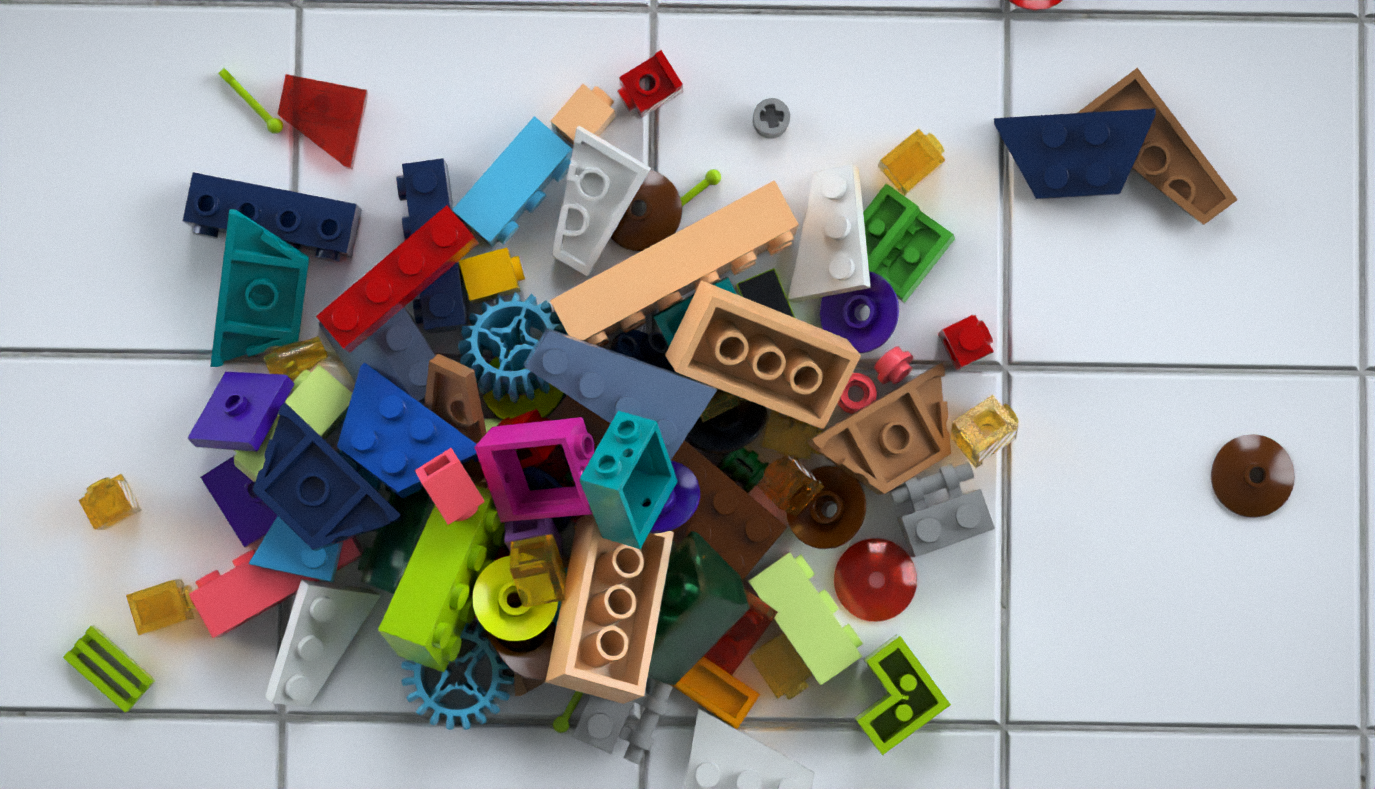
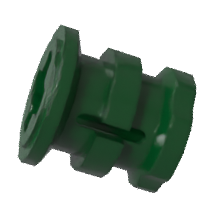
(739, 472)

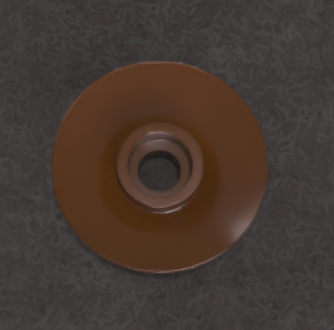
(658, 221)
(1232, 480)
(812, 523)

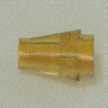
(295, 357)

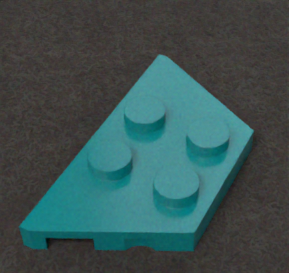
(258, 291)

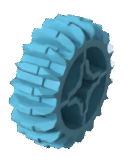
(502, 330)
(484, 698)

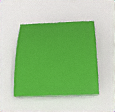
(902, 241)

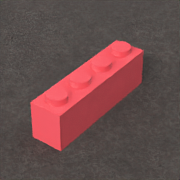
(251, 590)

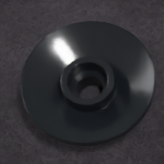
(729, 429)

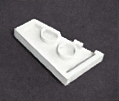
(595, 199)
(832, 239)
(316, 637)
(732, 760)

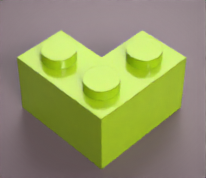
(910, 696)

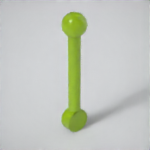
(274, 125)
(712, 177)
(562, 723)

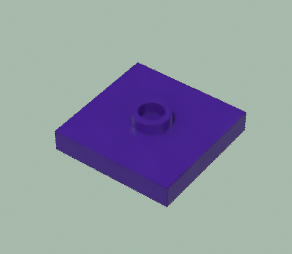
(241, 411)
(239, 504)

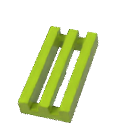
(107, 689)

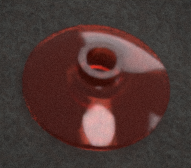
(853, 574)

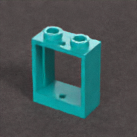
(622, 484)

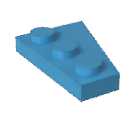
(288, 553)

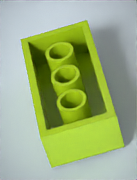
(439, 585)

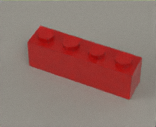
(397, 279)

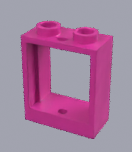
(506, 477)

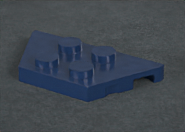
(1076, 150)
(317, 487)

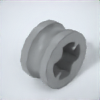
(762, 127)

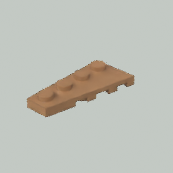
(1168, 153)

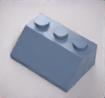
(394, 351)

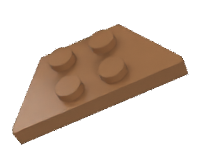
(892, 435)

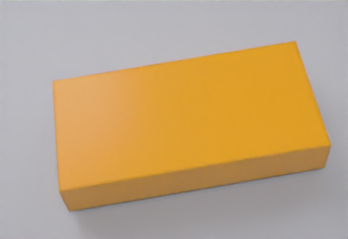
(718, 692)

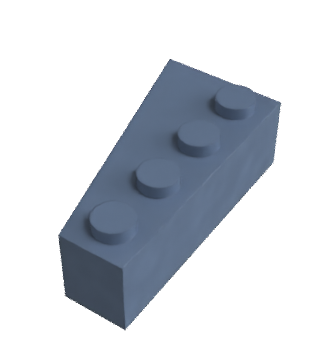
(615, 382)

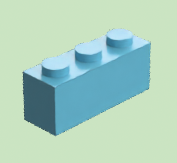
(514, 183)

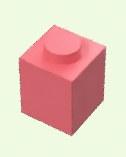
(450, 487)

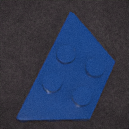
(395, 433)

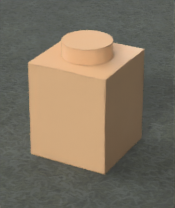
(584, 109)

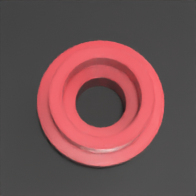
(894, 366)
(869, 393)

